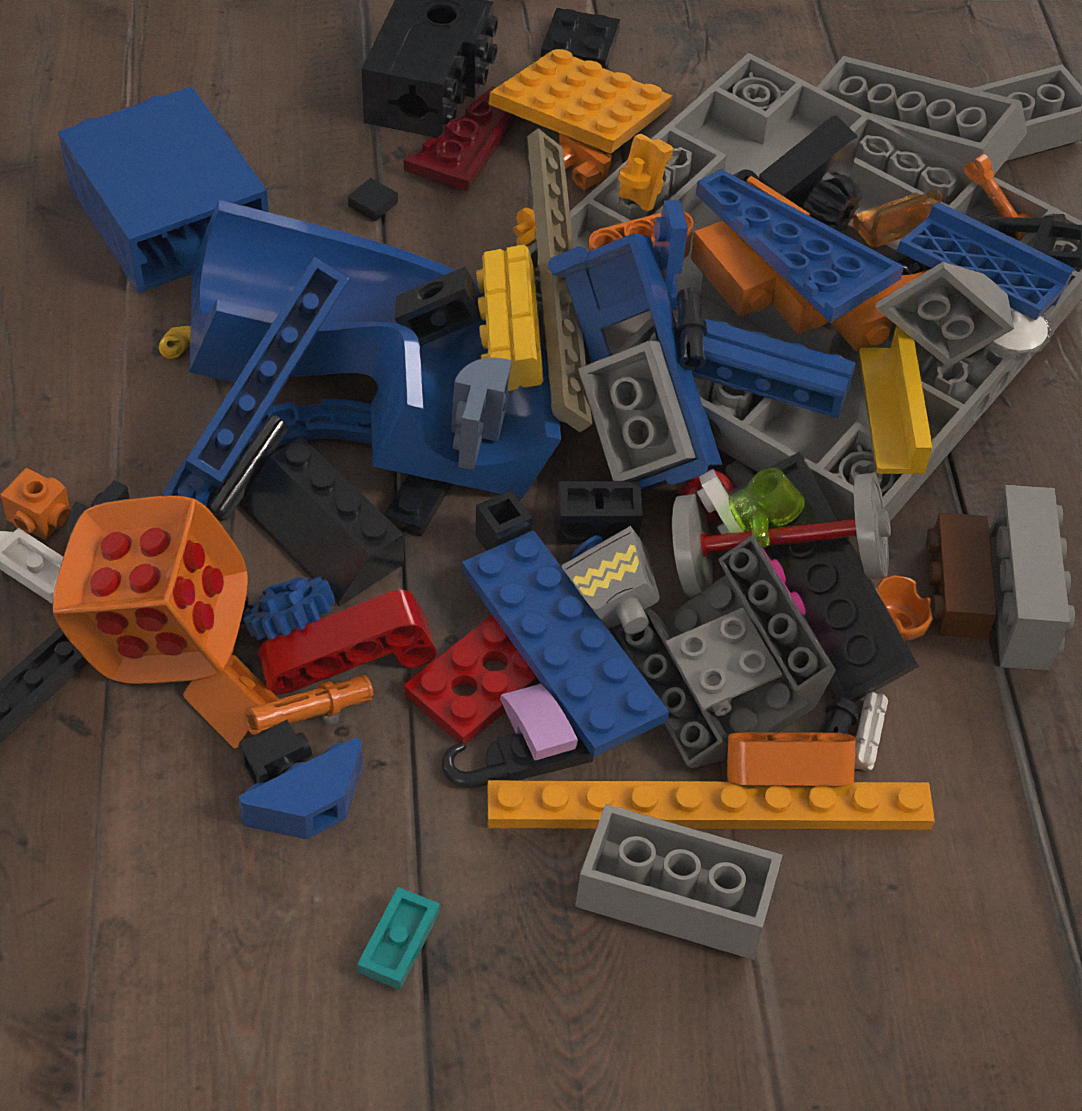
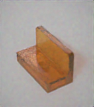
(895, 218)

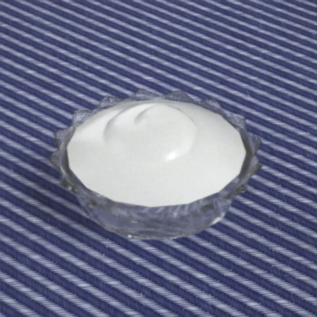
(1025, 339)

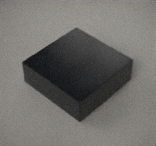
(372, 199)

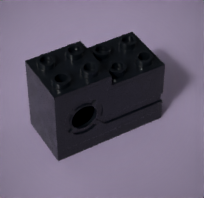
(427, 63)

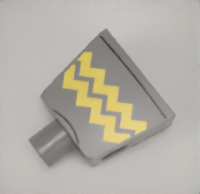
(616, 580)

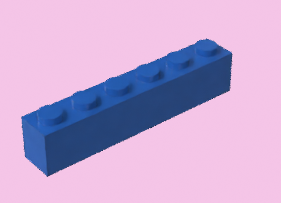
(266, 373)

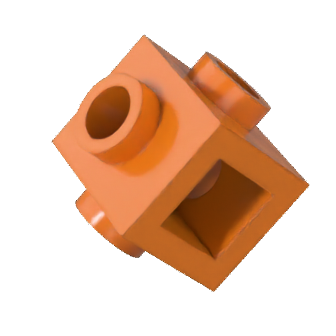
(36, 504)

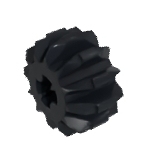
(834, 200)

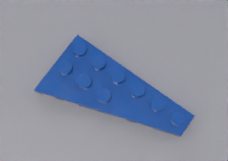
(812, 257)

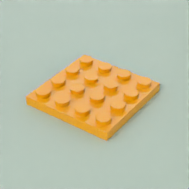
(581, 100)

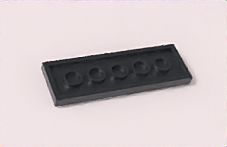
(839, 597)

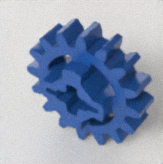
(288, 607)

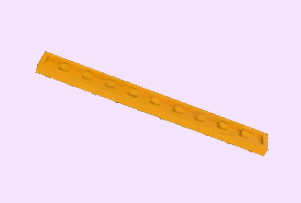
(713, 804)

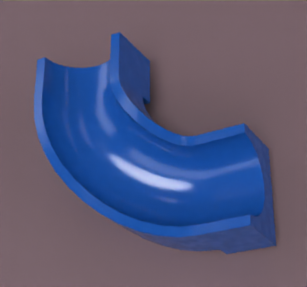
(249, 271)

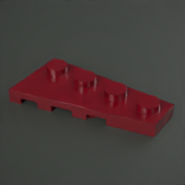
(463, 147)

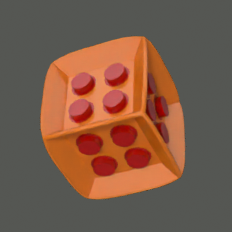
(151, 590)

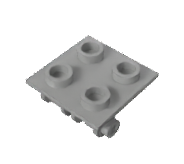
(723, 660)

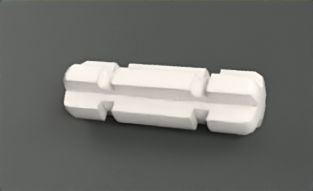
(869, 730)

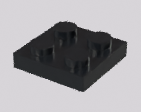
(583, 35)

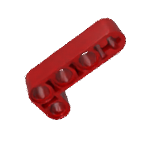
(348, 640)

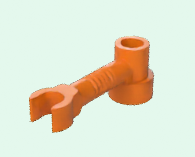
(985, 179)

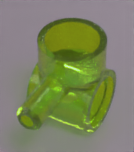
(765, 500)

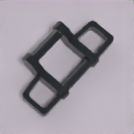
(1047, 229)

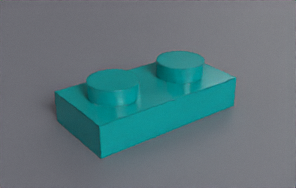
(398, 938)

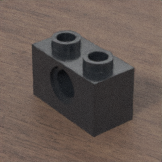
(439, 306)

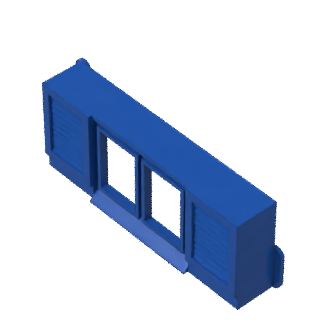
(618, 285)

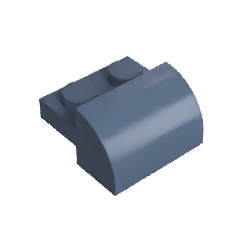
(479, 406)

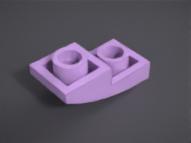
(539, 720)

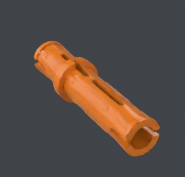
(324, 700)

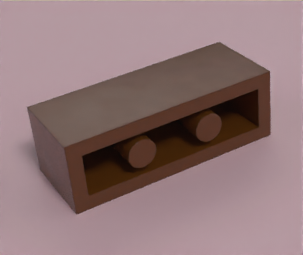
(961, 575)

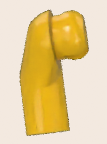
(175, 342)

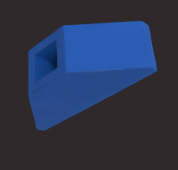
(307, 795)

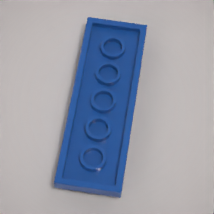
(565, 643)

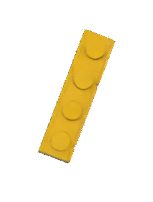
(511, 313)

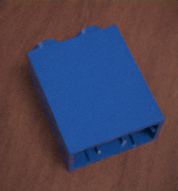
(155, 181)

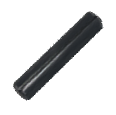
(248, 467)

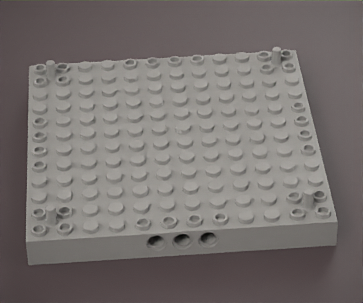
(748, 124)

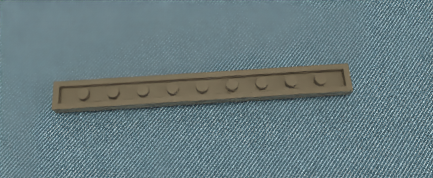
(554, 237)

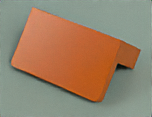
(225, 698)

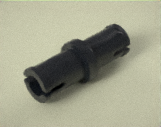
(691, 329)

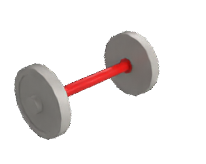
(695, 545)

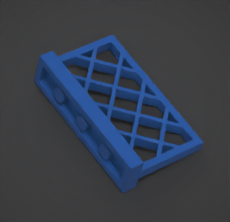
(977, 247)

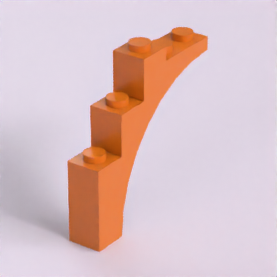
(753, 284)

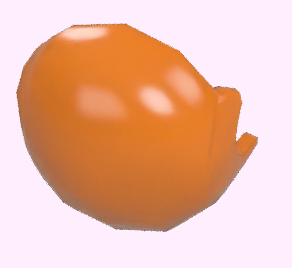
(906, 607)

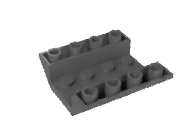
(768, 708)

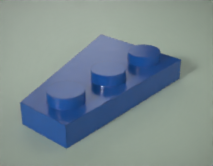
(669, 246)

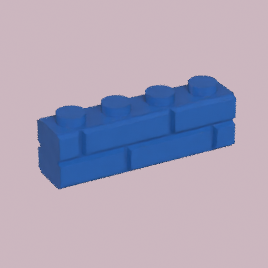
(775, 368)

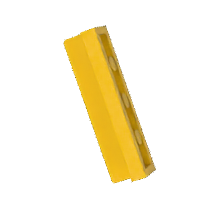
(896, 406)

